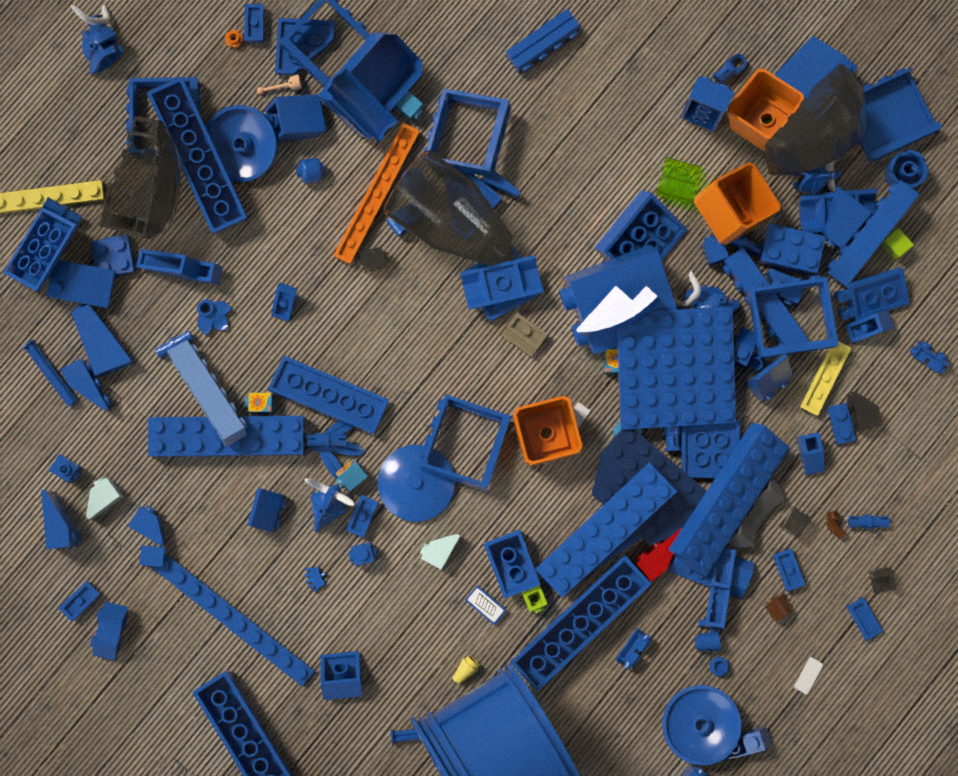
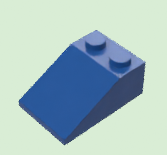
(81, 283)
(770, 378)
(58, 525)
(511, 563)

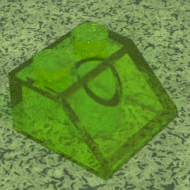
(679, 181)

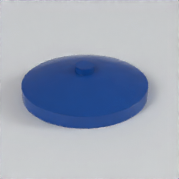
(244, 141)
(411, 491)
(702, 725)

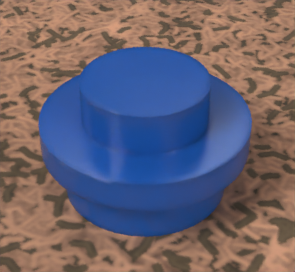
(719, 666)

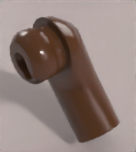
(833, 524)

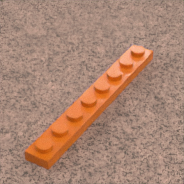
(376, 193)

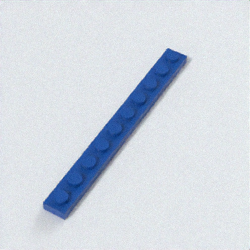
(234, 620)

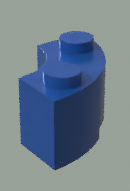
(109, 631)

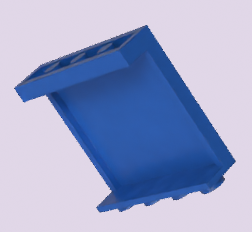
(895, 115)

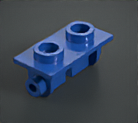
(925, 351)
(628, 655)

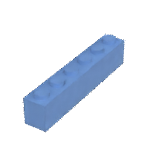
(207, 393)

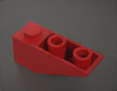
(658, 559)

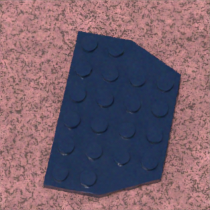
(623, 460)

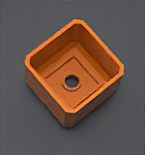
(763, 97)
(737, 203)
(552, 414)

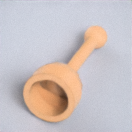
(294, 83)

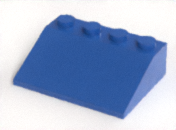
(811, 65)
(641, 225)
(40, 249)

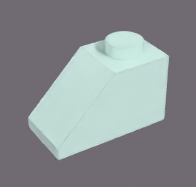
(102, 497)
(439, 550)

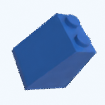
(297, 117)

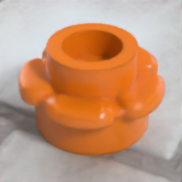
(234, 43)

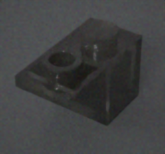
(864, 412)

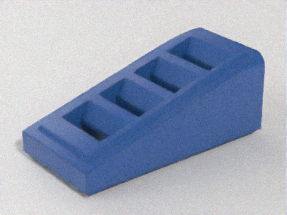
(502, 185)

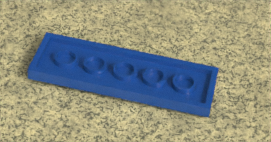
(328, 395)

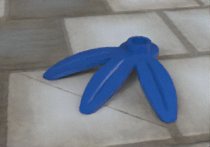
(327, 457)

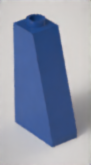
(100, 344)

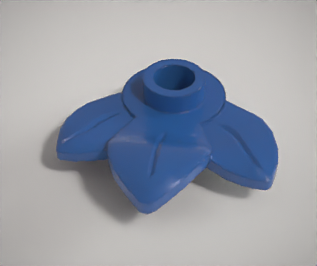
(214, 318)

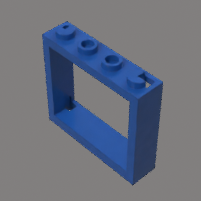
(299, 57)
(149, 83)
(440, 117)
(795, 284)
(474, 409)

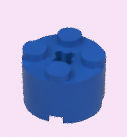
(915, 165)

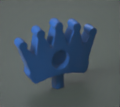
(315, 577)

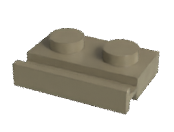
(524, 334)

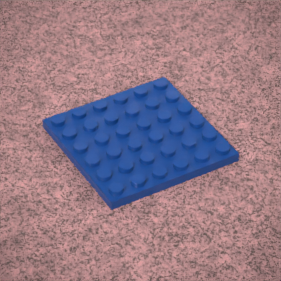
(677, 369)

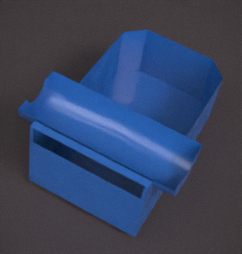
(370, 84)

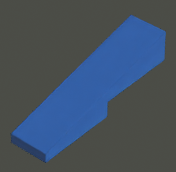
(720, 590)

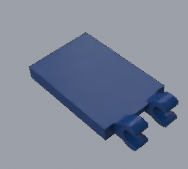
(873, 295)

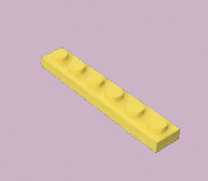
(63, 194)

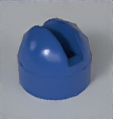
(754, 362)

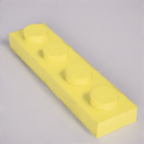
(825, 378)

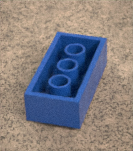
(707, 103)

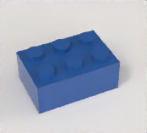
(791, 250)

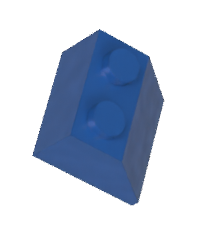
(266, 510)
(341, 675)

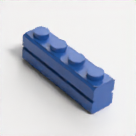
(542, 41)

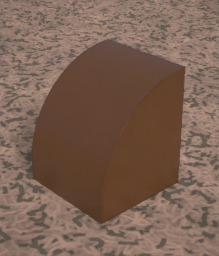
(778, 607)

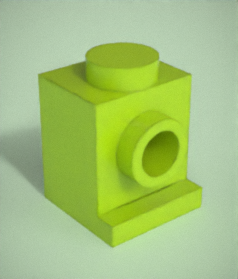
(535, 606)

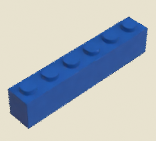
(872, 233)
(770, 308)

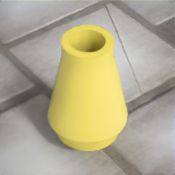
(466, 669)

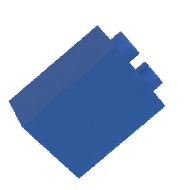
(627, 272)

